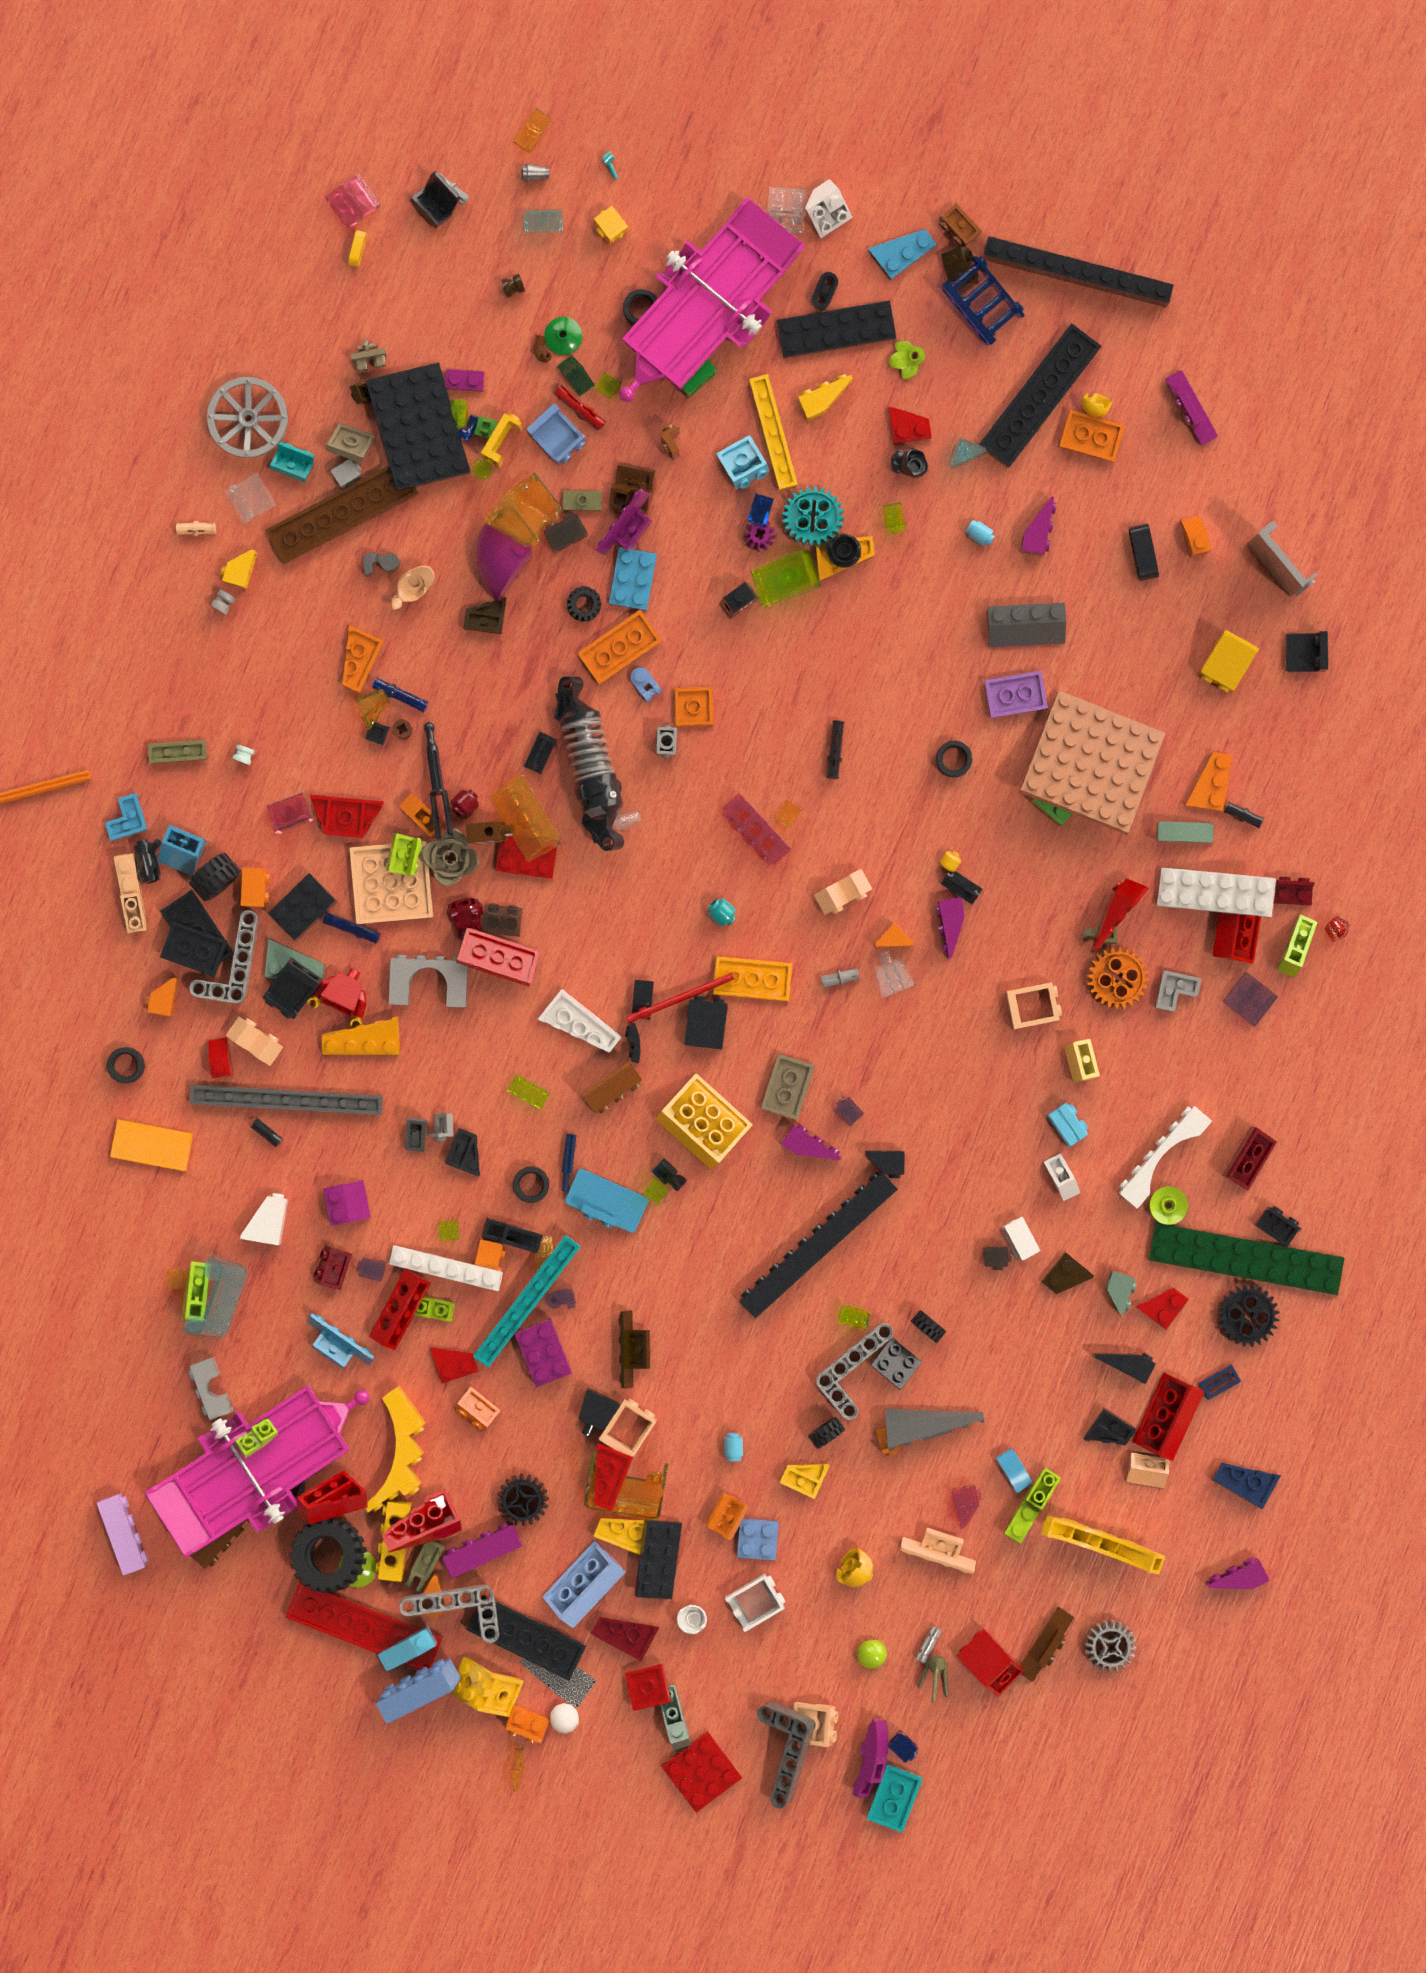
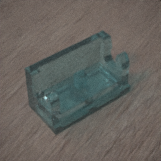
(543, 221)

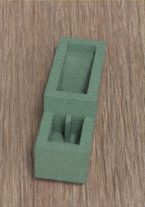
(1184, 832)

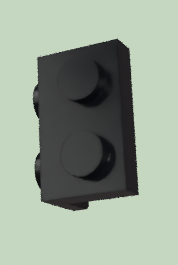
(1278, 1226)

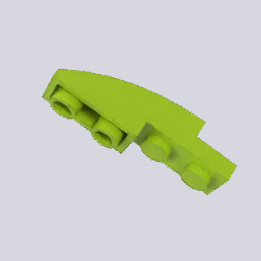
(1031, 1505)

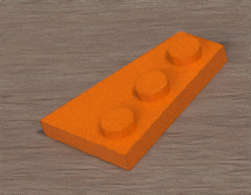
(360, 658)
(1212, 785)

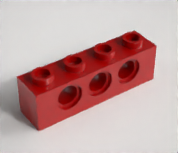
(399, 1309)

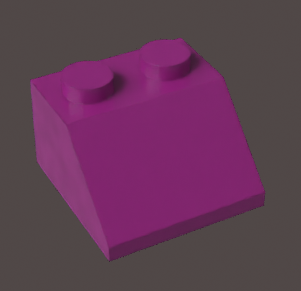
(347, 1203)

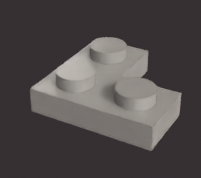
(1175, 984)

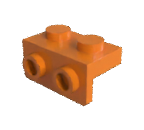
(727, 1516)

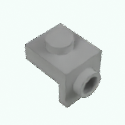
(443, 1127)

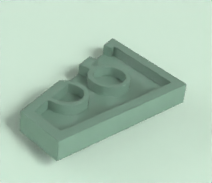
(279, 955)

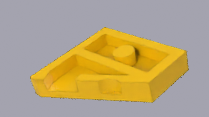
(804, 1478)

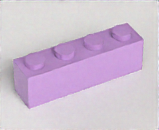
(122, 1533)

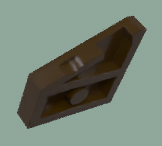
(487, 617)
(1066, 1274)

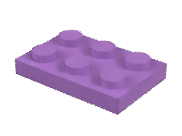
(1016, 694)

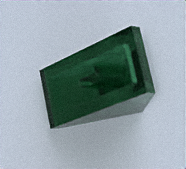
(576, 375)

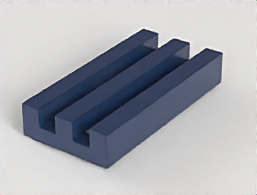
(1234, 1374)

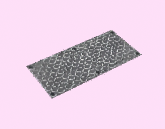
(571, 1691)

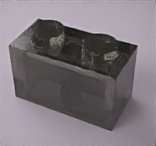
(565, 532)

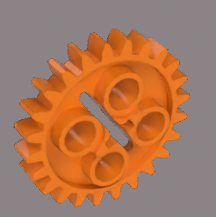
(1108, 992)

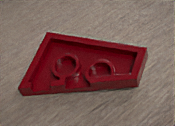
(626, 1636)

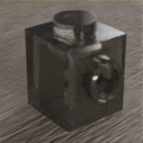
(996, 1257)

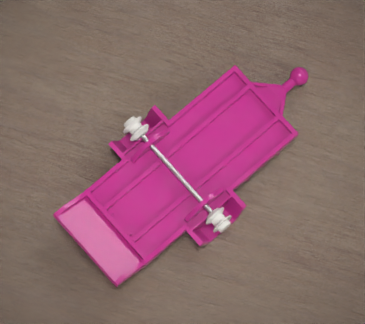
(714, 301)
(228, 1488)

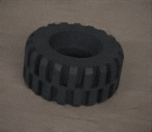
(352, 1555)

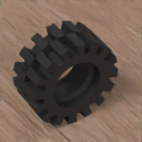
(584, 615)
(928, 1326)
(826, 1432)

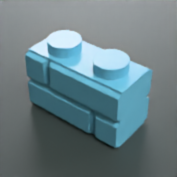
(1067, 1124)

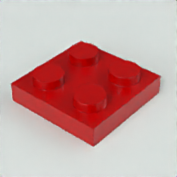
(648, 1687)

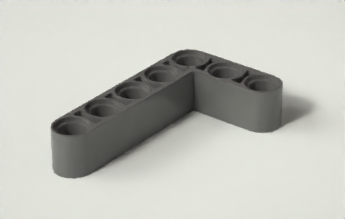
(791, 1751)

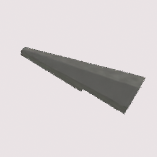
(912, 1425)

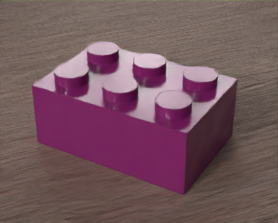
(543, 1352)

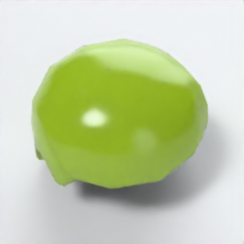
(872, 1654)

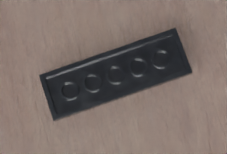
(836, 329)
(532, 1640)

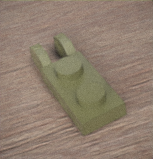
(425, 1563)

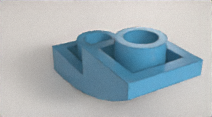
(1014, 1470)

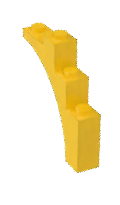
(407, 1451)
(1104, 1543)

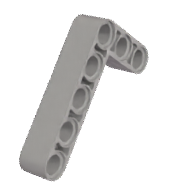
(237, 965)
(849, 1366)
(456, 1603)

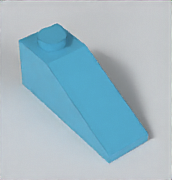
(407, 1648)

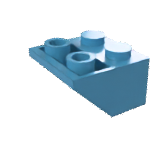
(181, 850)

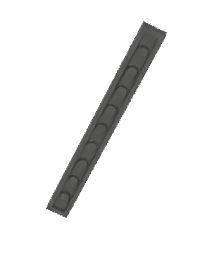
(286, 1099)

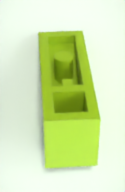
(1297, 946)
(195, 1292)

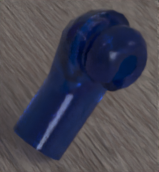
(470, 428)

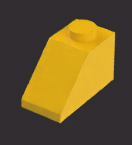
(239, 570)

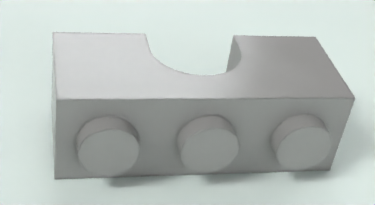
(214, 1404)

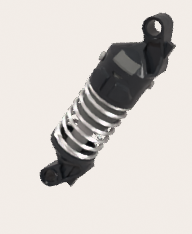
(596, 782)

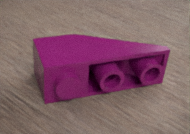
(1036, 535)
(952, 918)
(805, 1145)
(1246, 1576)

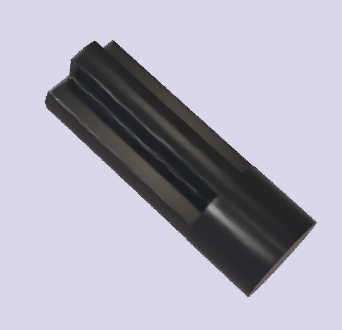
(266, 1132)

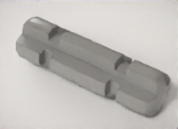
(928, 1644)

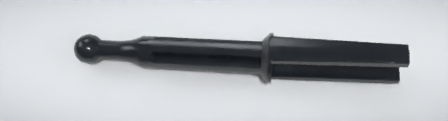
(436, 783)

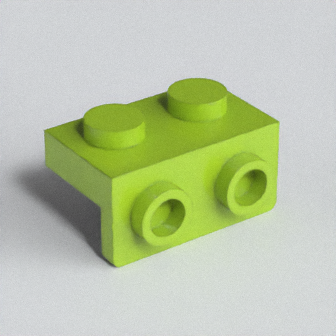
(404, 855)

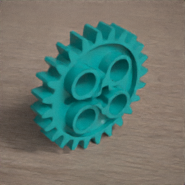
(795, 515)

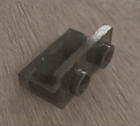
(502, 920)

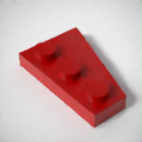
(610, 1475)

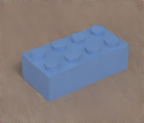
(417, 1690)

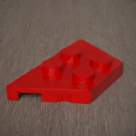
(345, 815)

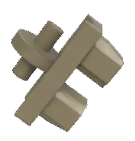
(377, 355)

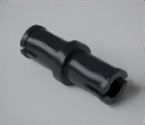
(1244, 815)

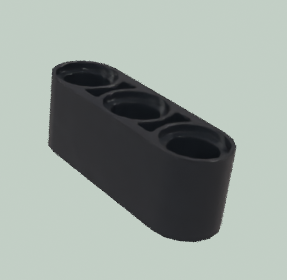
(1143, 552)

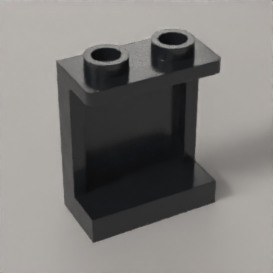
(291, 988)
(706, 1023)

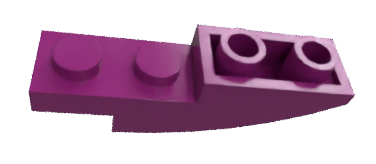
(875, 1752)

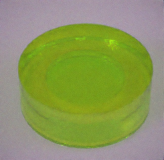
(482, 469)

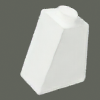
(268, 1221)

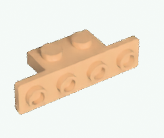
(940, 1549)

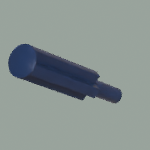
(568, 1159)

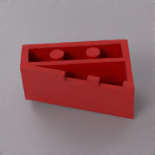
(332, 1499)

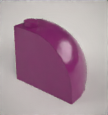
(499, 560)

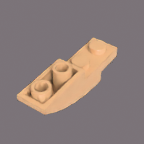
(131, 893)

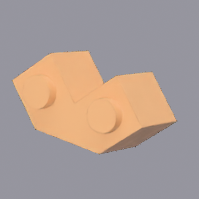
(842, 892)
(258, 1043)

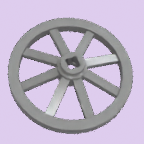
(248, 411)

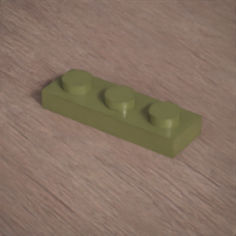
(177, 751)

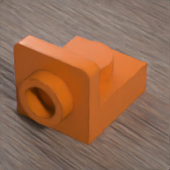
(882, 1438)

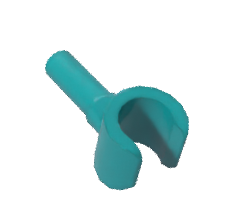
(607, 159)

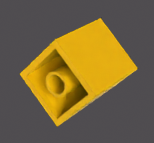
(1228, 661)

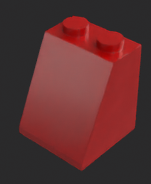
(990, 1662)

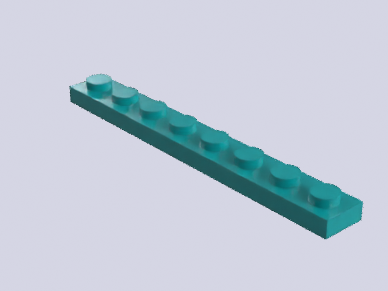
(527, 1300)

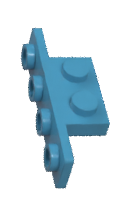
(335, 1345)

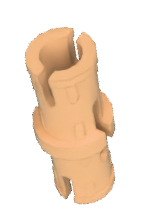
(195, 528)

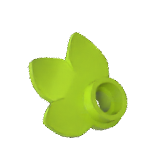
(903, 359)

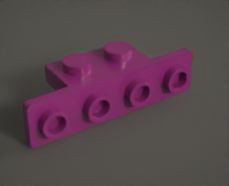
(1193, 411)
(629, 525)

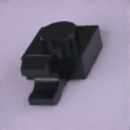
(667, 1173)

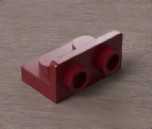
(1293, 892)
(332, 1267)

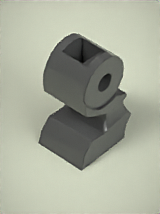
(389, 563)

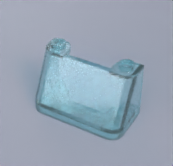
(223, 1301)

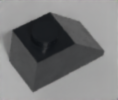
(888, 1162)

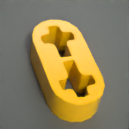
(357, 248)

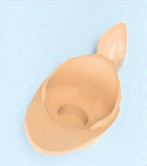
(413, 585)

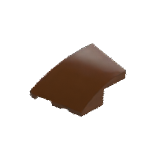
(629, 481)

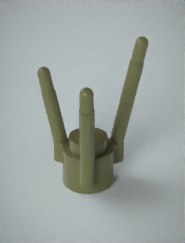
(937, 1665)

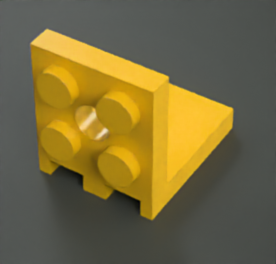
(486, 1688)

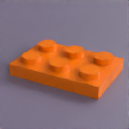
(1091, 436)

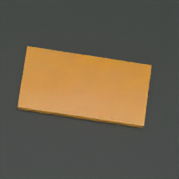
(754, 978)
(151, 1145)

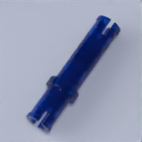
(405, 697)
(359, 931)

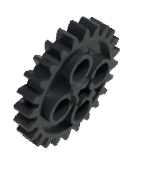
(1261, 1304)

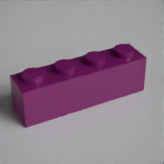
(482, 1550)

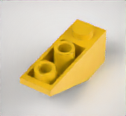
(820, 400)

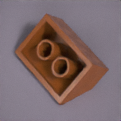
(612, 1088)

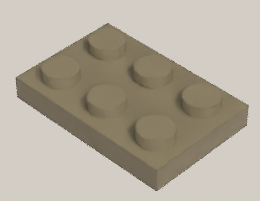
(787, 1086)

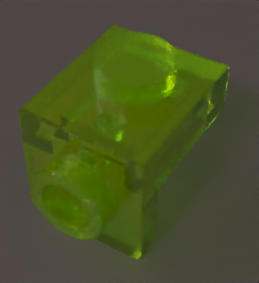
(894, 518)
(854, 1317)

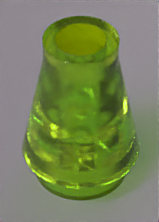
(459, 411)

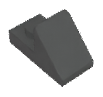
(415, 1134)

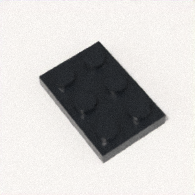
(194, 949)

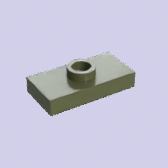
(582, 500)

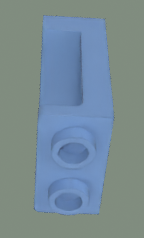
(556, 435)

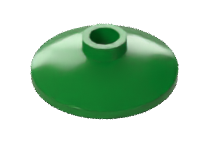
(564, 345)

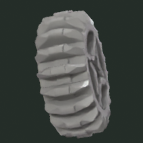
(1105, 1652)

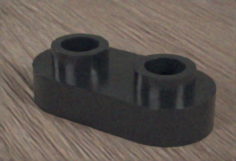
(824, 291)

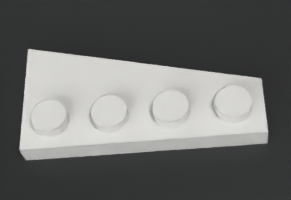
(574, 1018)

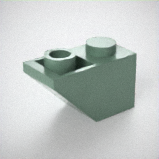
(1119, 1289)

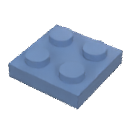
(758, 1539)

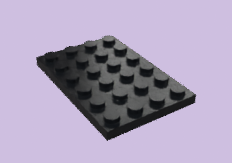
(417, 426)

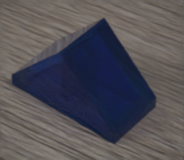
(760, 510)

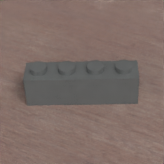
(1026, 624)

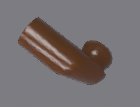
(539, 350)

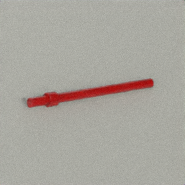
(645, 1012)

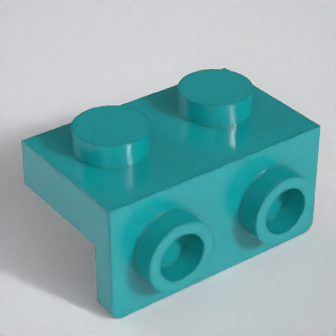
(292, 462)

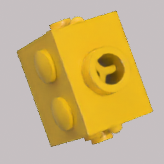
(610, 225)

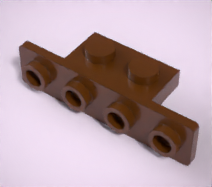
(1046, 1644)

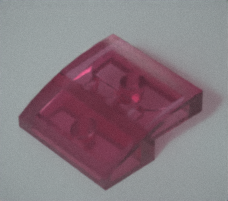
(352, 201)

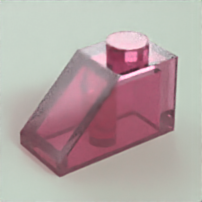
(966, 1503)

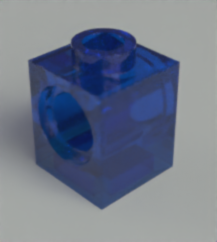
(903, 1746)

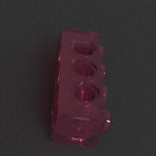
(740, 804)

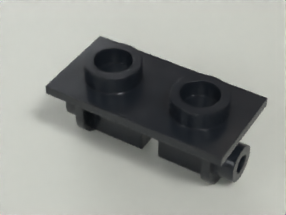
(540, 752)
(961, 886)

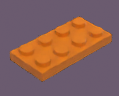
(619, 647)

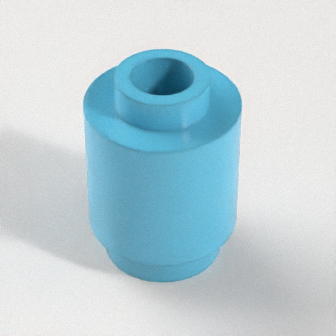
(980, 533)
(733, 1447)

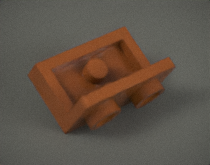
(959, 225)
(669, 446)

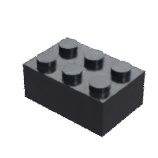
(302, 907)

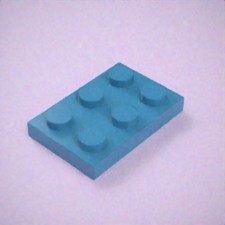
(633, 579)

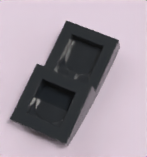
(642, 995)

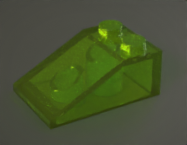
(786, 578)

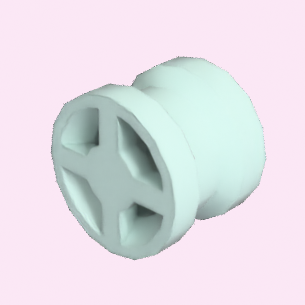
(243, 754)

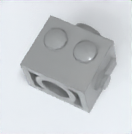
(663, 734)

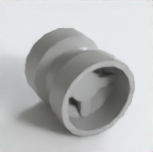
(220, 605)

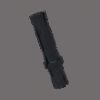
(833, 773)

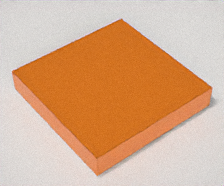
(693, 706)

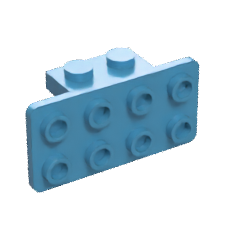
(606, 1201)

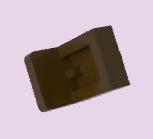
(359, 393)

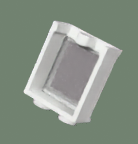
(755, 1601)

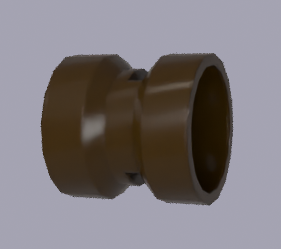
(511, 286)

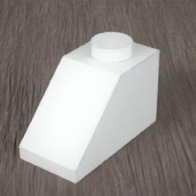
(1062, 1177)

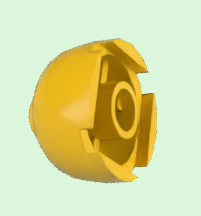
(856, 1569)

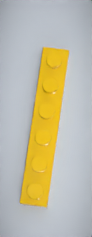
(773, 432)

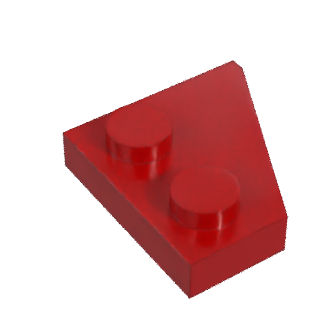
(908, 426)
(1164, 1307)
(453, 1364)

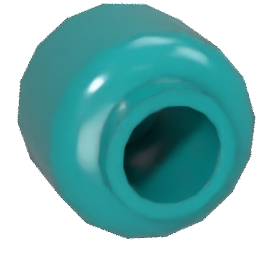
(721, 912)

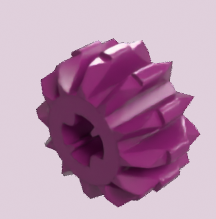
(759, 542)

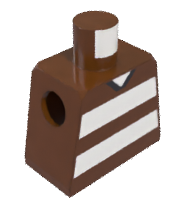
(489, 832)

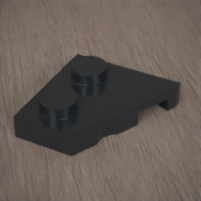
(464, 1152)
(1110, 1429)

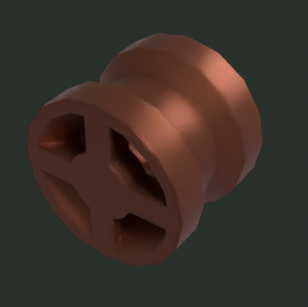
(406, 729)

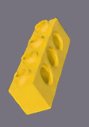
(395, 1571)

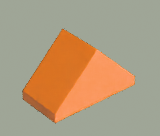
(894, 938)

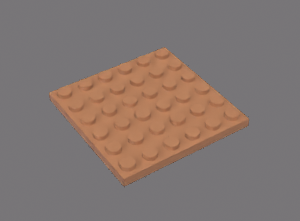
(1092, 762)

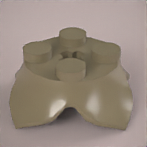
(435, 855)

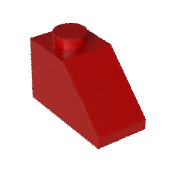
(220, 1058)

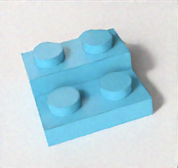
(743, 462)

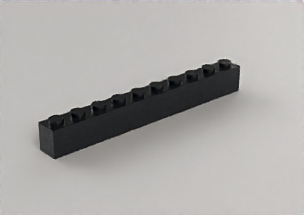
(1077, 272)
(815, 1247)

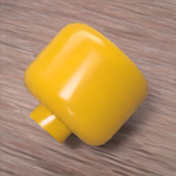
(950, 861)

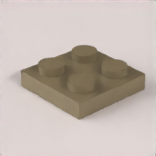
(350, 443)

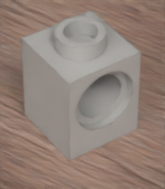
(347, 473)

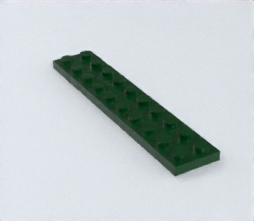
(1246, 1258)

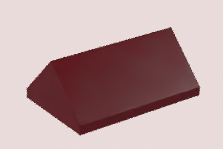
(1249, 1158)

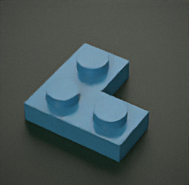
(132, 820)

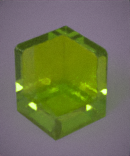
(656, 1190)

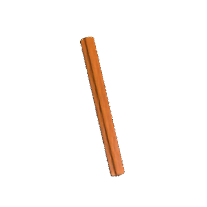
(45, 786)

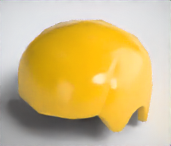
(1096, 405)

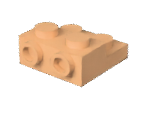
(824, 1719)

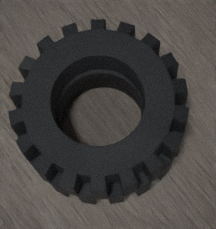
(214, 877)

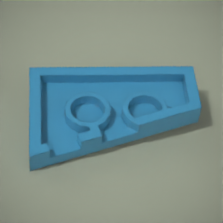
(902, 252)

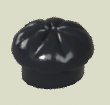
(844, 550)

